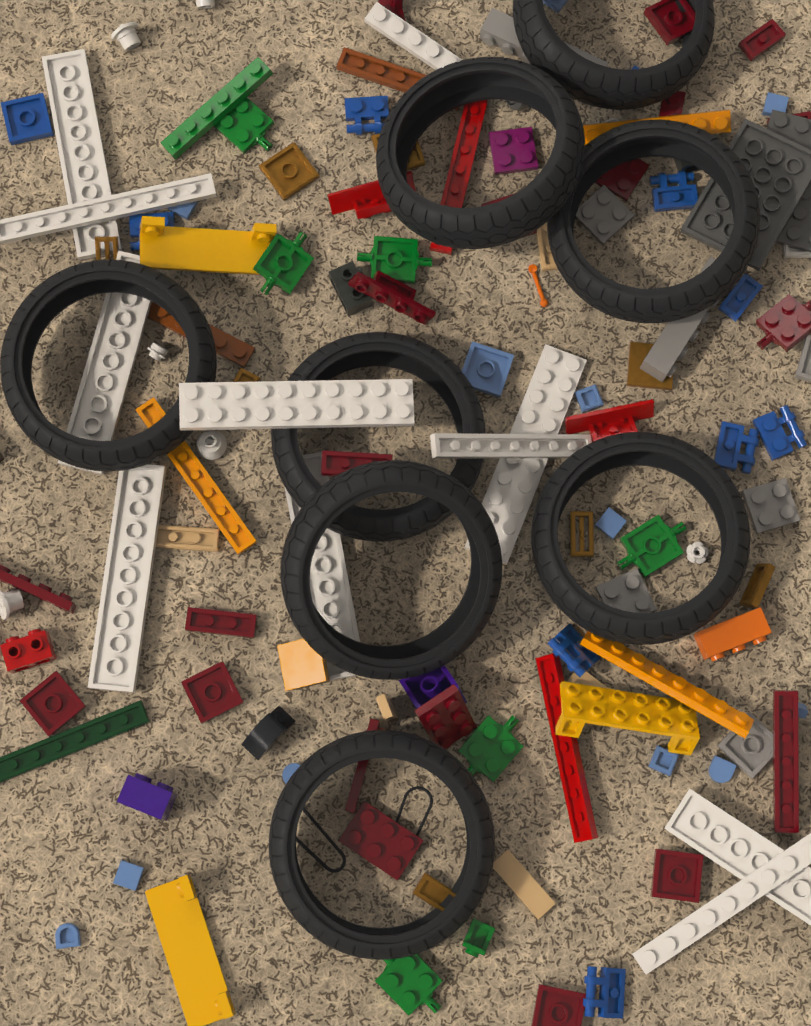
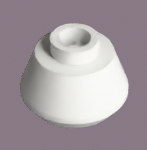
(211, 444)

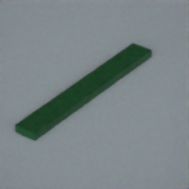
(72, 740)

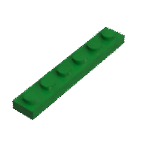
(216, 108)

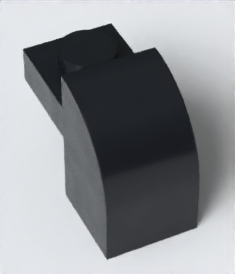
(267, 732)

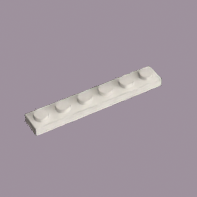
(409, 37)

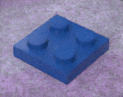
(27, 119)

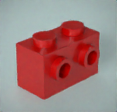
(27, 651)

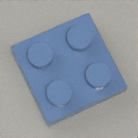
(487, 368)

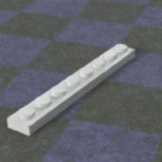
(506, 445)

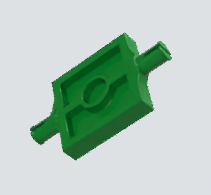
(246, 126)
(395, 258)
(283, 263)
(651, 545)
(491, 747)
(410, 983)

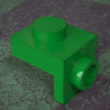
(477, 938)

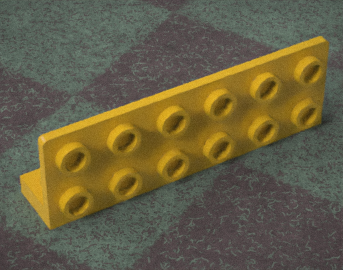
(202, 248)
(627, 711)
(190, 952)

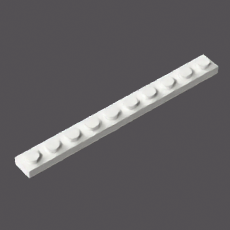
(106, 208)
(725, 905)

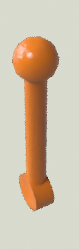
(533, 269)

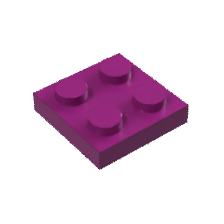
(513, 150)

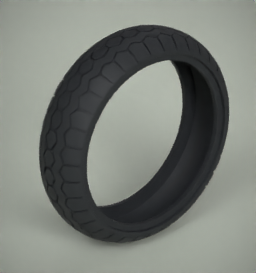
(462, 84)
(609, 86)
(52, 298)
(685, 299)
(403, 354)
(662, 453)
(449, 638)
(390, 941)

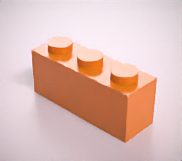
(733, 634)

